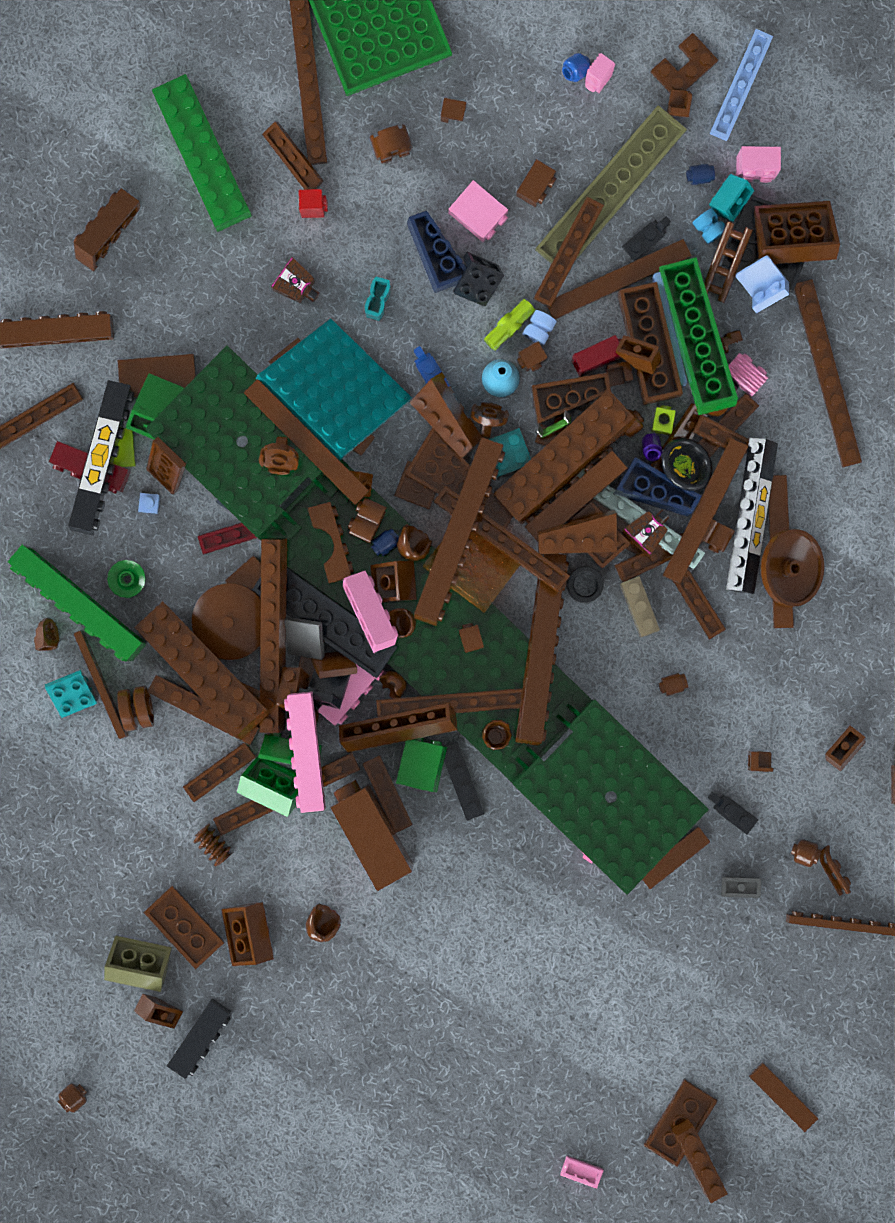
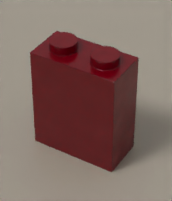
(596, 356)

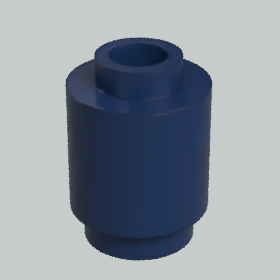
(700, 174)
(385, 542)

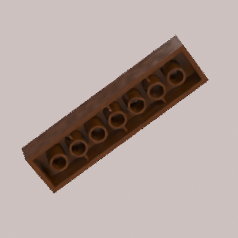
(565, 457)
(202, 670)

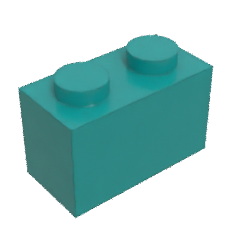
(731, 197)

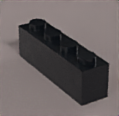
(198, 1039)

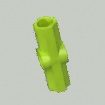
(509, 324)

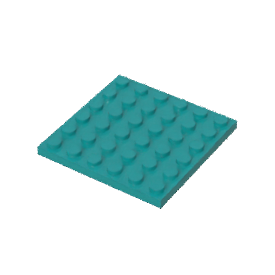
(334, 388)

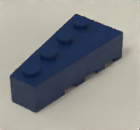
(438, 257)
(653, 488)

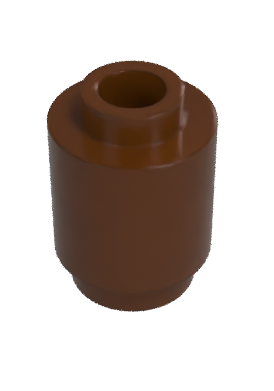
(673, 684)

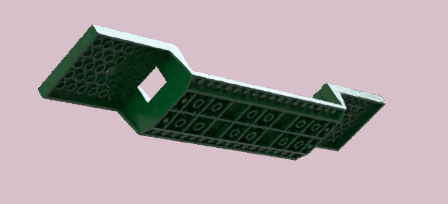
(571, 784)

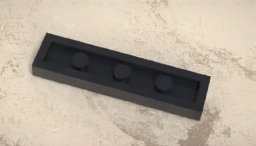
(462, 782)

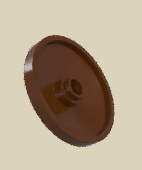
(792, 567)
(228, 620)

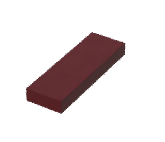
(224, 538)

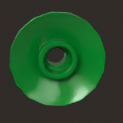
(119, 572)

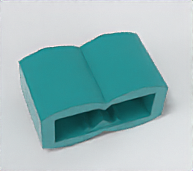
(375, 303)

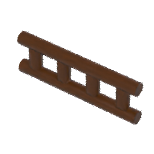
(736, 255)

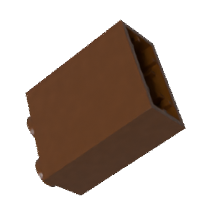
(371, 834)

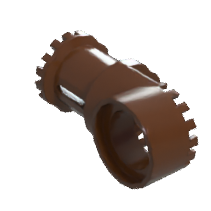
(730, 338)

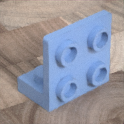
(763, 283)

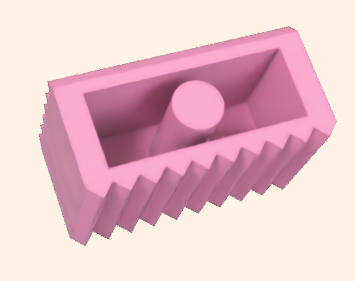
(599, 73)
(746, 374)

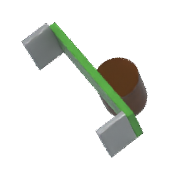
(559, 425)

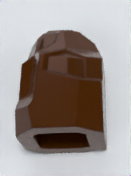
(46, 635)

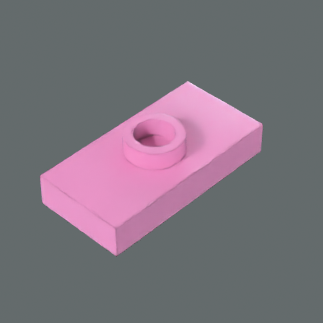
(581, 1171)

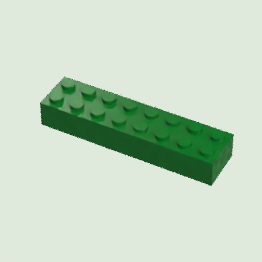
(201, 152)
(698, 337)
(75, 601)

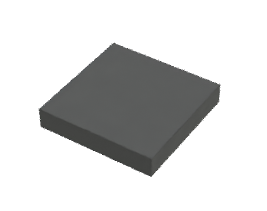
(304, 638)

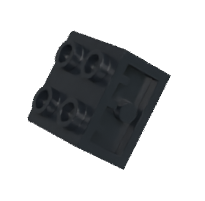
(479, 279)
(327, 690)

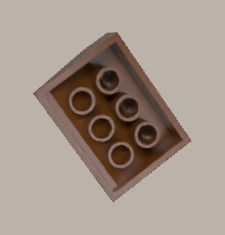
(796, 232)

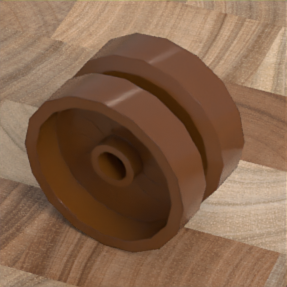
(135, 708)

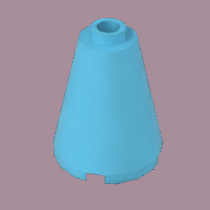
(500, 384)

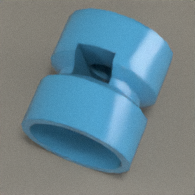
(709, 225)

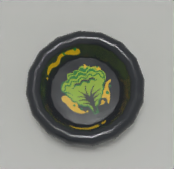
(687, 464)

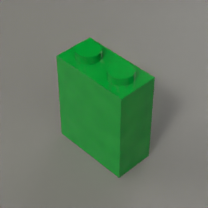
(422, 764)

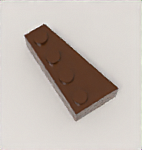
(581, 536)

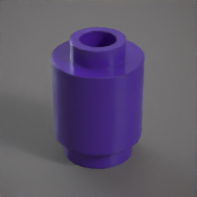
(651, 447)

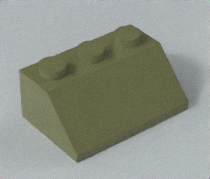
(137, 963)

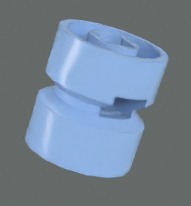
(540, 326)

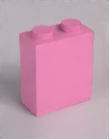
(478, 211)

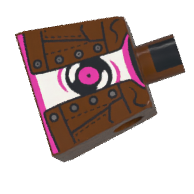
(295, 283)
(647, 531)

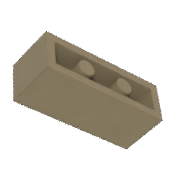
(639, 607)

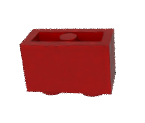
(312, 203)

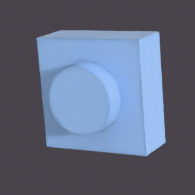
(149, 503)

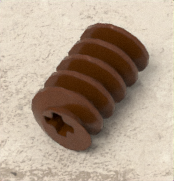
(212, 845)

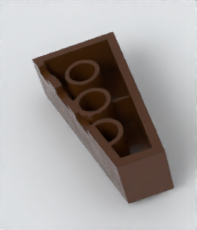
(105, 228)
(555, 397)
(446, 415)

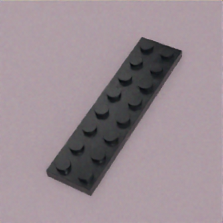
(339, 625)

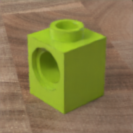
(659, 428)

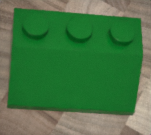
(277, 748)
(269, 785)

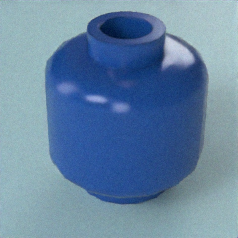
(576, 67)

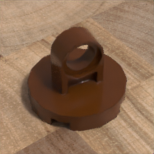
(489, 416)
(279, 457)

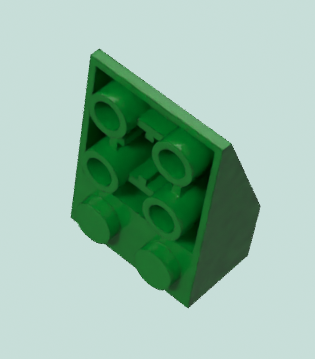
(151, 401)

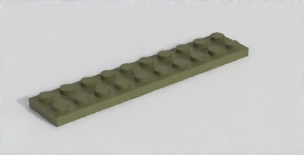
(619, 178)

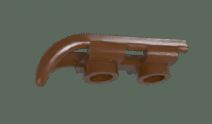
(834, 866)

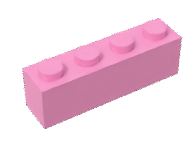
(369, 611)
(358, 684)

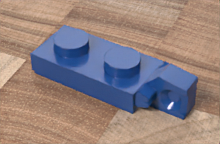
(427, 365)

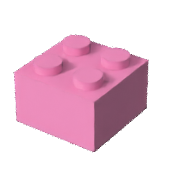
(758, 163)

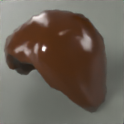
(413, 543)
(322, 923)

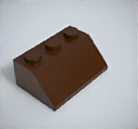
(247, 934)

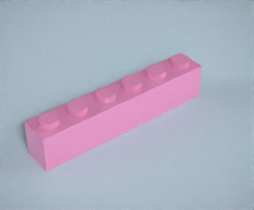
(306, 752)

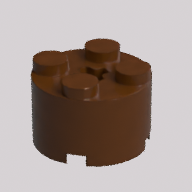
(391, 143)

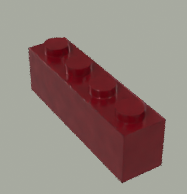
(74, 461)

